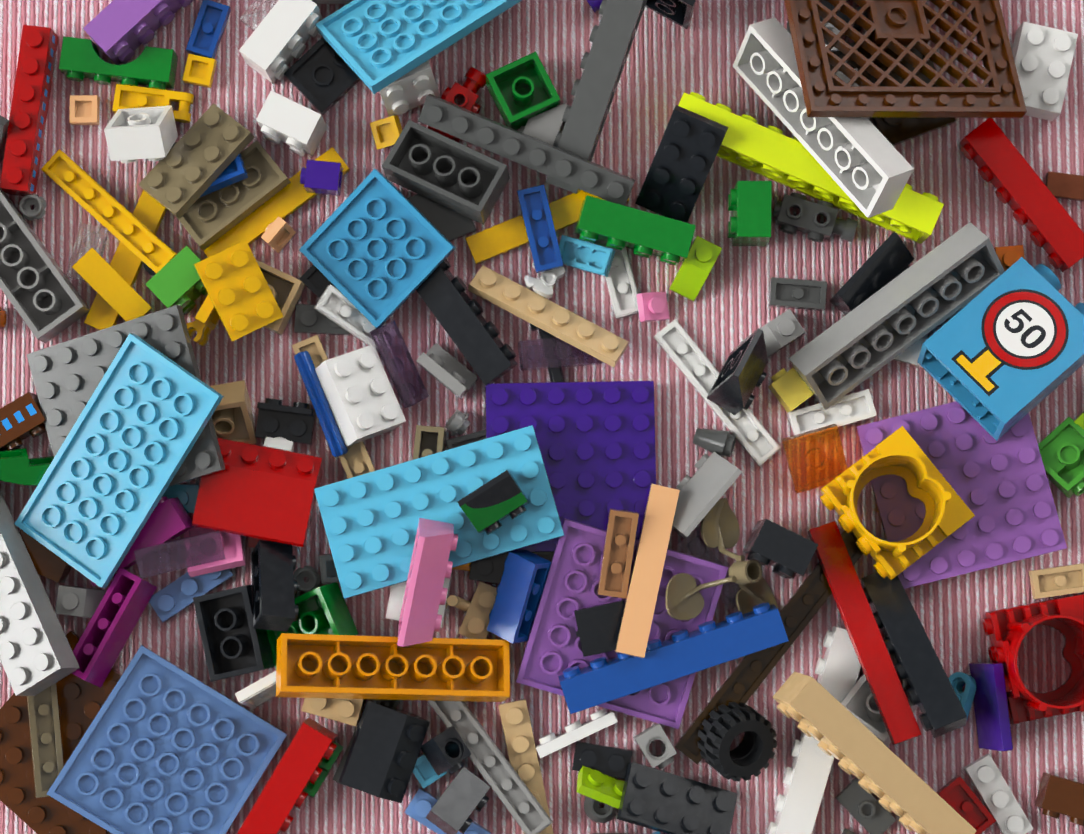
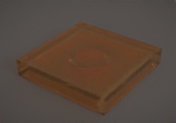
(814, 457)

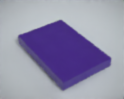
(991, 707)

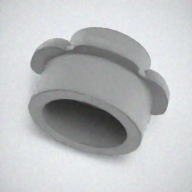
(25, 207)
(458, 423)

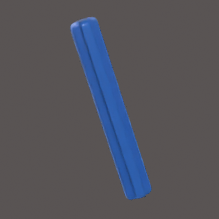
(320, 404)

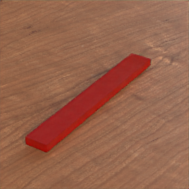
(864, 633)

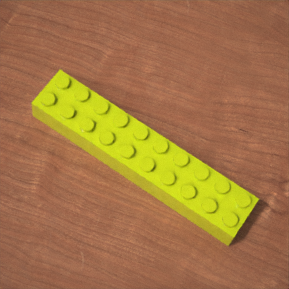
(790, 164)

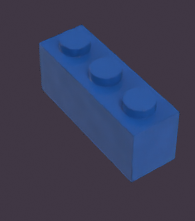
(518, 595)

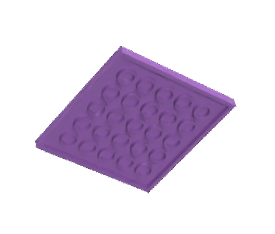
(995, 479)
(574, 586)

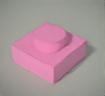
(653, 306)

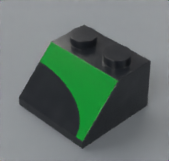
(494, 503)

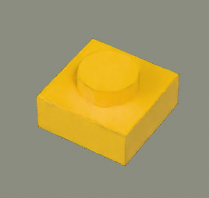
(199, 70)
(386, 131)

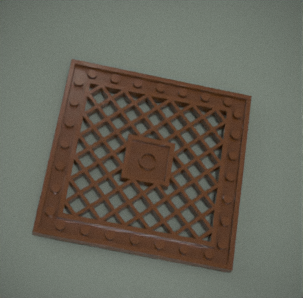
(900, 24)

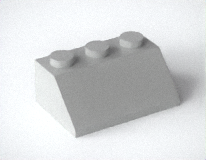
(702, 491)

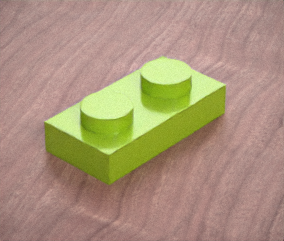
(600, 786)

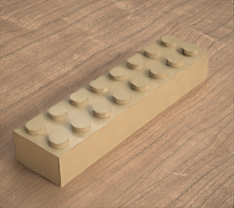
(867, 758)

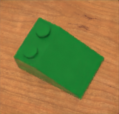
(319, 612)

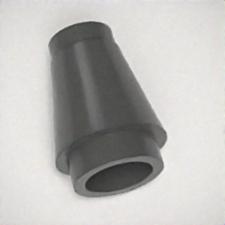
(715, 441)

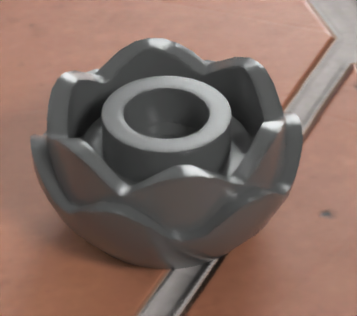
(598, 814)

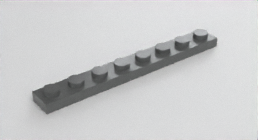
(526, 150)

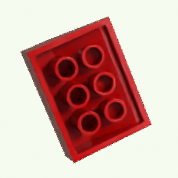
(260, 493)

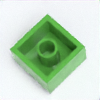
(178, 281)

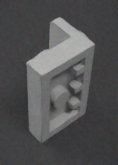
(447, 370)

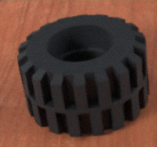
(750, 754)

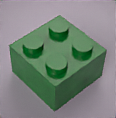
(522, 90)
(750, 213)

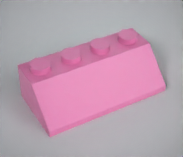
(425, 582)

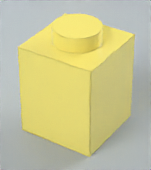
(789, 389)

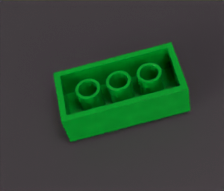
(634, 229)

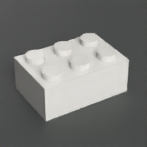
(281, 37)
(1043, 67)
(360, 395)

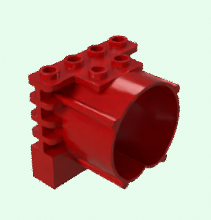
(1006, 632)

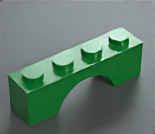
(152, 68)

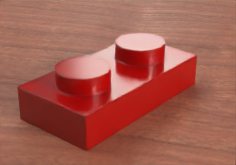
(967, 804)

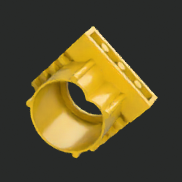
(900, 457)

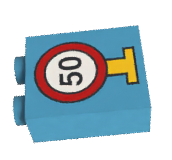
(1008, 347)

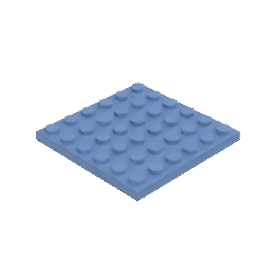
(166, 755)

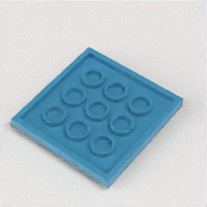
(377, 248)

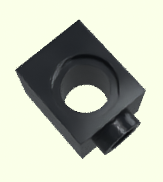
(437, 756)

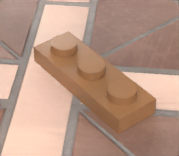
(618, 553)

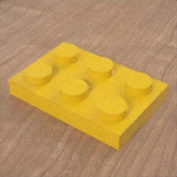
(238, 290)

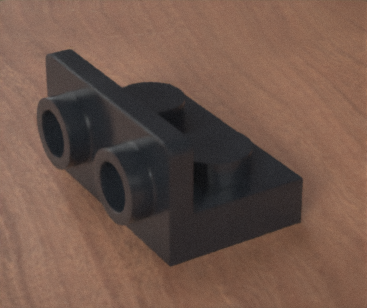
(288, 422)

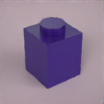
(322, 177)

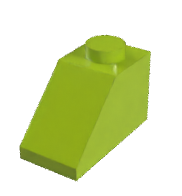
(695, 268)

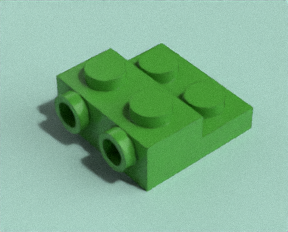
(1064, 457)

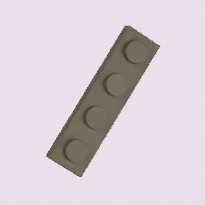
(45, 739)

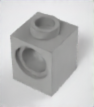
(653, 733)

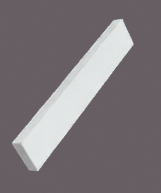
(702, 376)

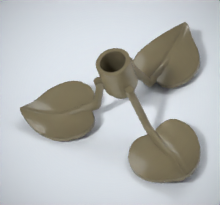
(719, 530)

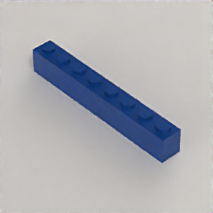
(673, 658)

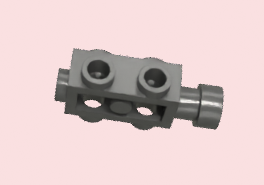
(807, 222)

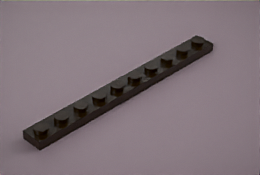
(758, 665)

